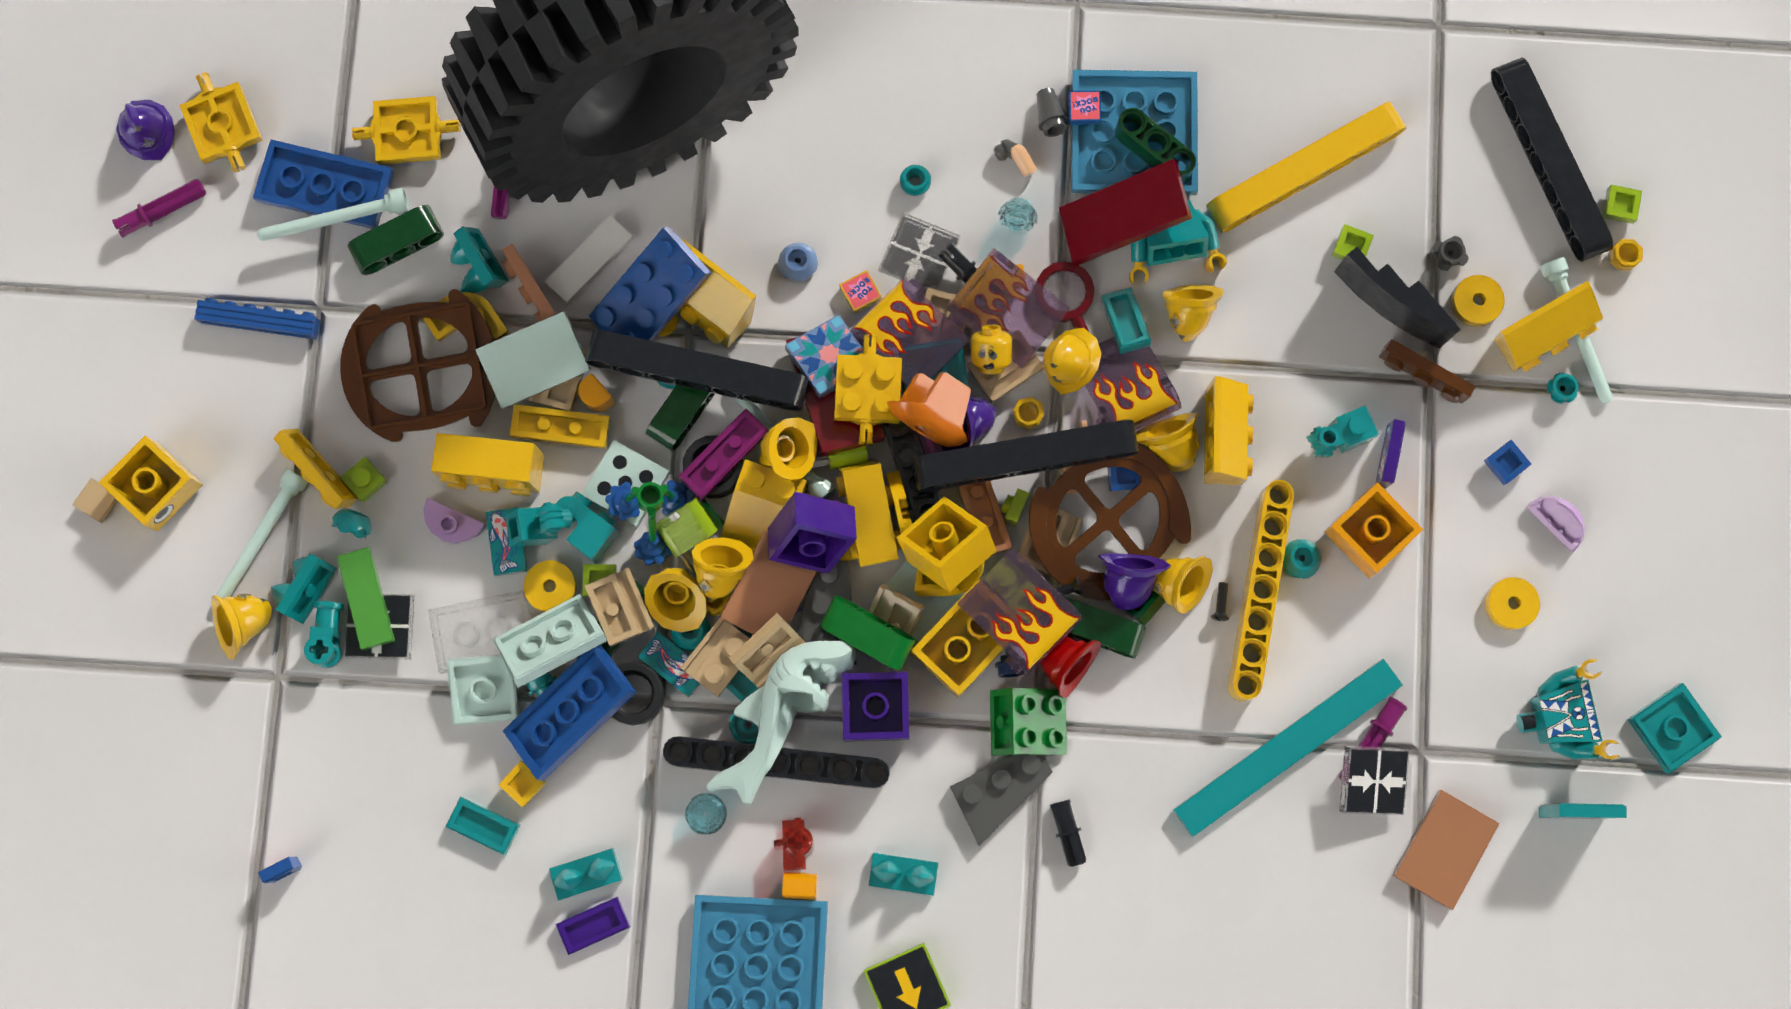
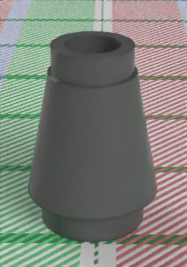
(1051, 114)

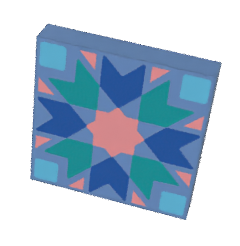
(817, 353)

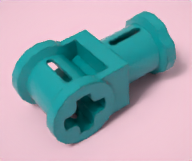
(325, 635)

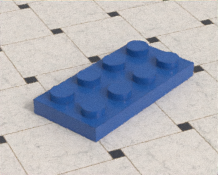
(320, 181)
(651, 288)
(569, 712)

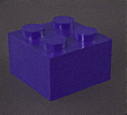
(811, 532)
(875, 706)

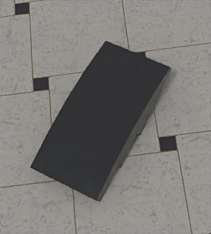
(1404, 306)

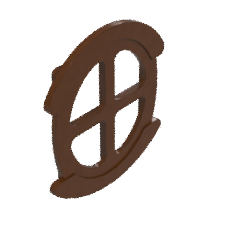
(357, 377)
(1154, 478)

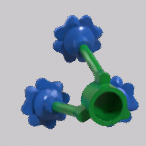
(649, 498)

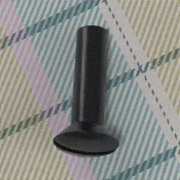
(1071, 588)
(1220, 614)

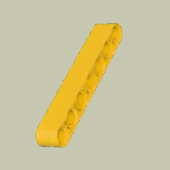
(1306, 167)
(1271, 579)

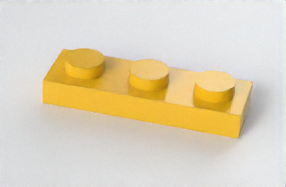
(560, 426)
(315, 468)

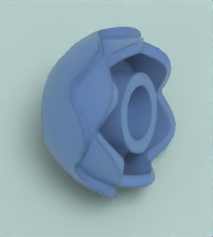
(803, 270)

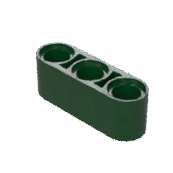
(1150, 131)
(395, 239)
(678, 416)
(1113, 631)

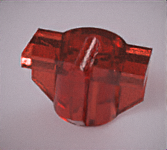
(796, 844)

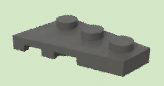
(818, 599)
(998, 791)

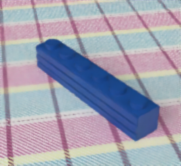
(256, 319)

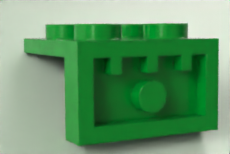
(1027, 722)

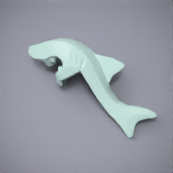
(789, 689)

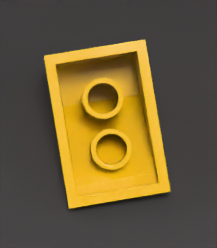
(757, 502)

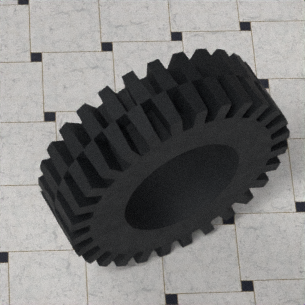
(607, 87)

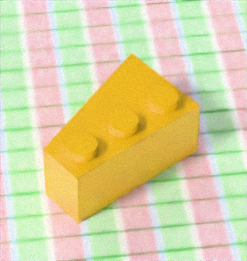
(865, 489)

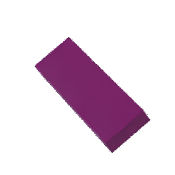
(723, 454)

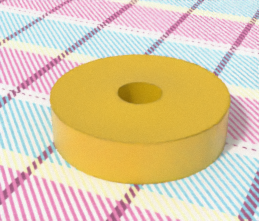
(1484, 288)
(540, 575)
(1523, 593)

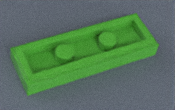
(365, 598)

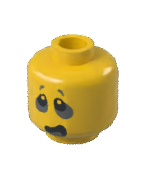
(991, 349)

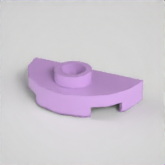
(1561, 519)
(450, 524)

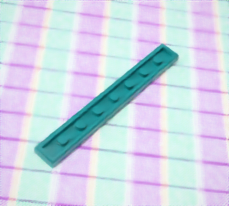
(1287, 747)

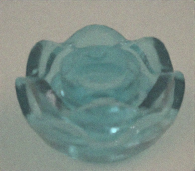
(1018, 215)
(695, 810)

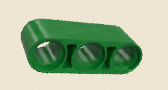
(867, 632)

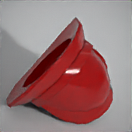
(1069, 663)

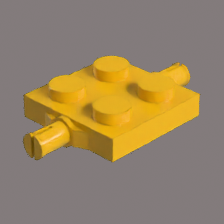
(220, 122)
(406, 130)
(864, 388)

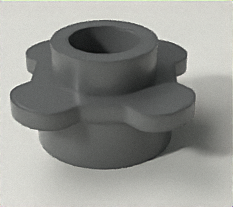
(1455, 245)

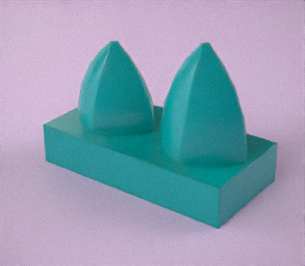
(485, 268)
(310, 580)
(585, 874)
(903, 874)

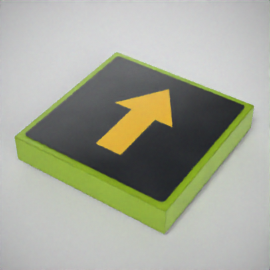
(907, 981)

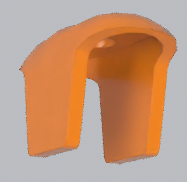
(934, 408)

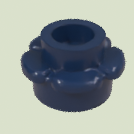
(1004, 670)

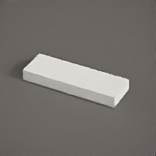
(589, 259)

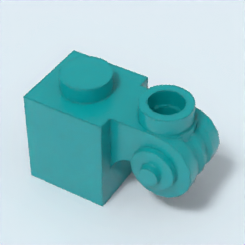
(1343, 432)
(536, 524)
(593, 531)

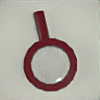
(1072, 286)

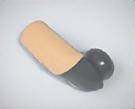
(1017, 153)

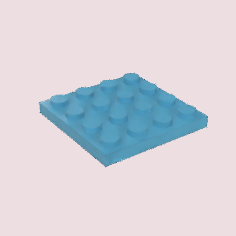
(1164, 96)
(757, 953)

